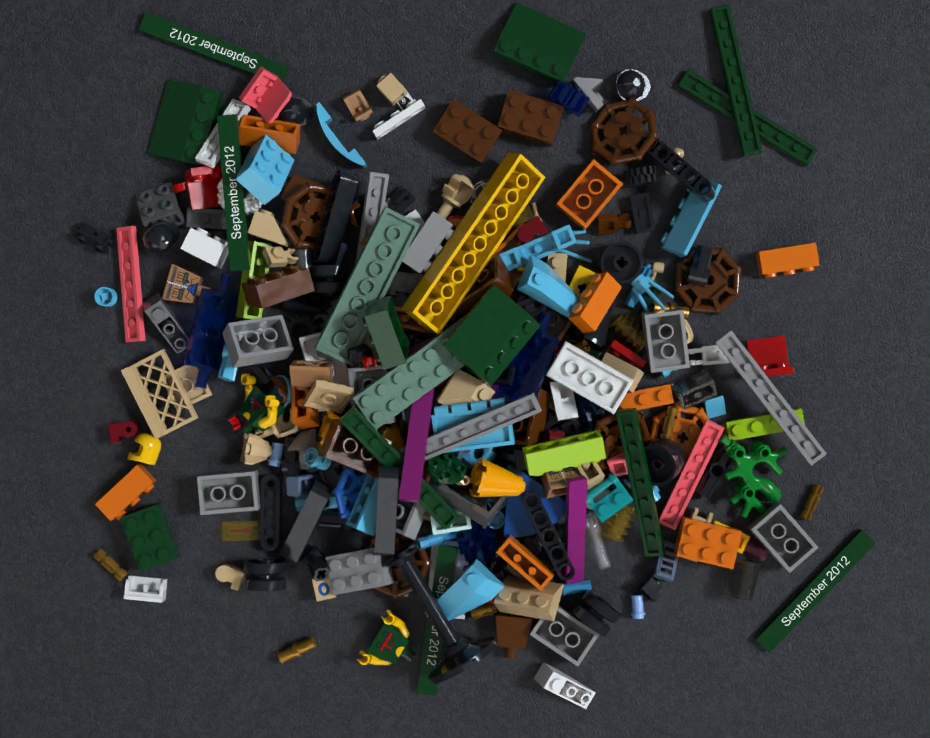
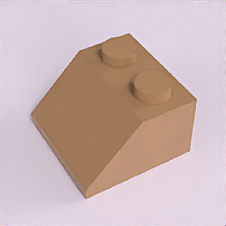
(305, 373)

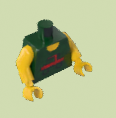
(259, 407)
(388, 643)

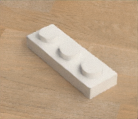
(398, 118)

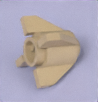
(255, 449)

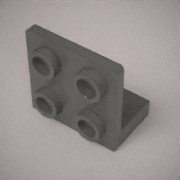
(159, 205)

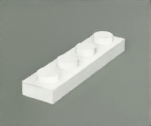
(210, 151)

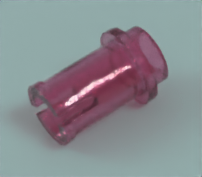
(756, 551)

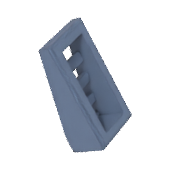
(301, 484)
(669, 577)

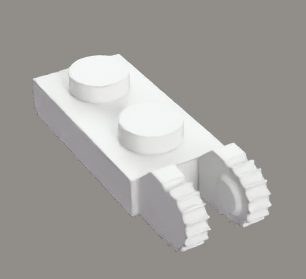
(710, 356)

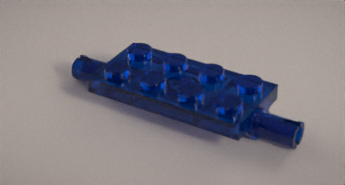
(206, 337)
(531, 363)

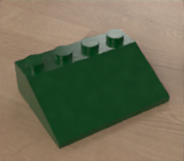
(539, 43)
(185, 121)
(491, 335)

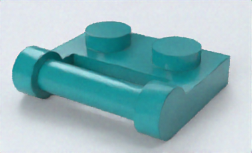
(612, 501)

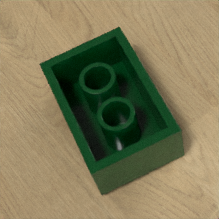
(386, 333)
(150, 537)

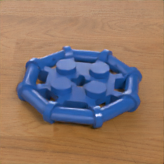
(351, 490)

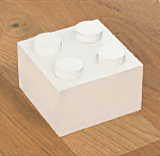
(208, 249)

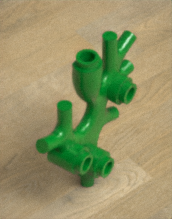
(744, 469)

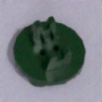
(446, 469)

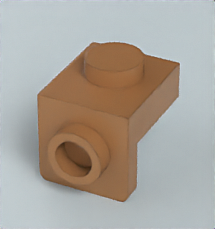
(357, 105)

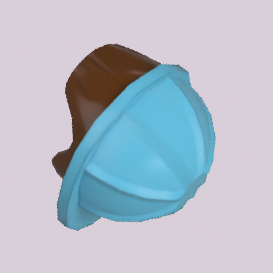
(281, 389)

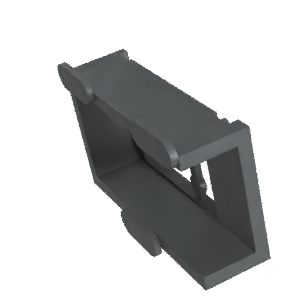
(469, 509)

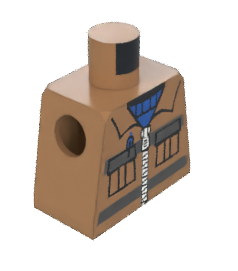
(183, 286)
(555, 482)

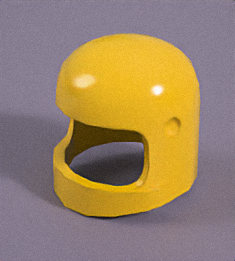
(148, 450)

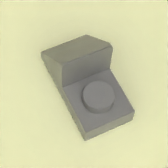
(587, 86)
(303, 442)

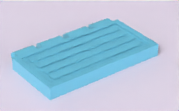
(460, 413)

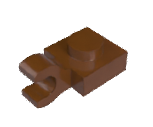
(610, 223)

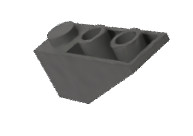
(166, 322)

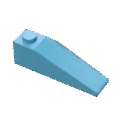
(546, 286)
(469, 591)

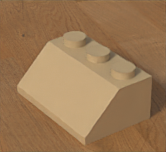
(525, 599)

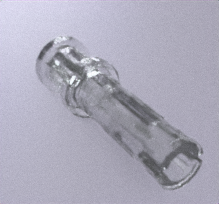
(593, 531)

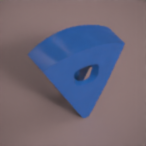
(516, 518)

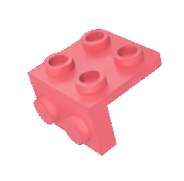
(266, 94)

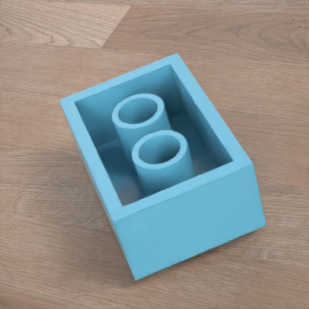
(265, 169)

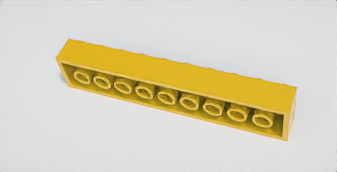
(473, 243)

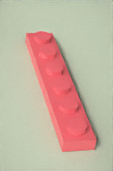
(130, 284)
(691, 474)

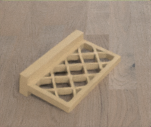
(148, 405)

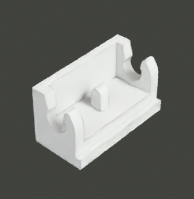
(563, 401)
(145, 589)

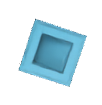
(714, 406)

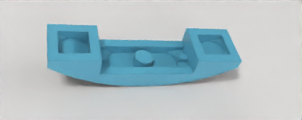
(324, 119)
(539, 247)

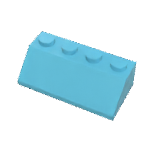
(687, 223)

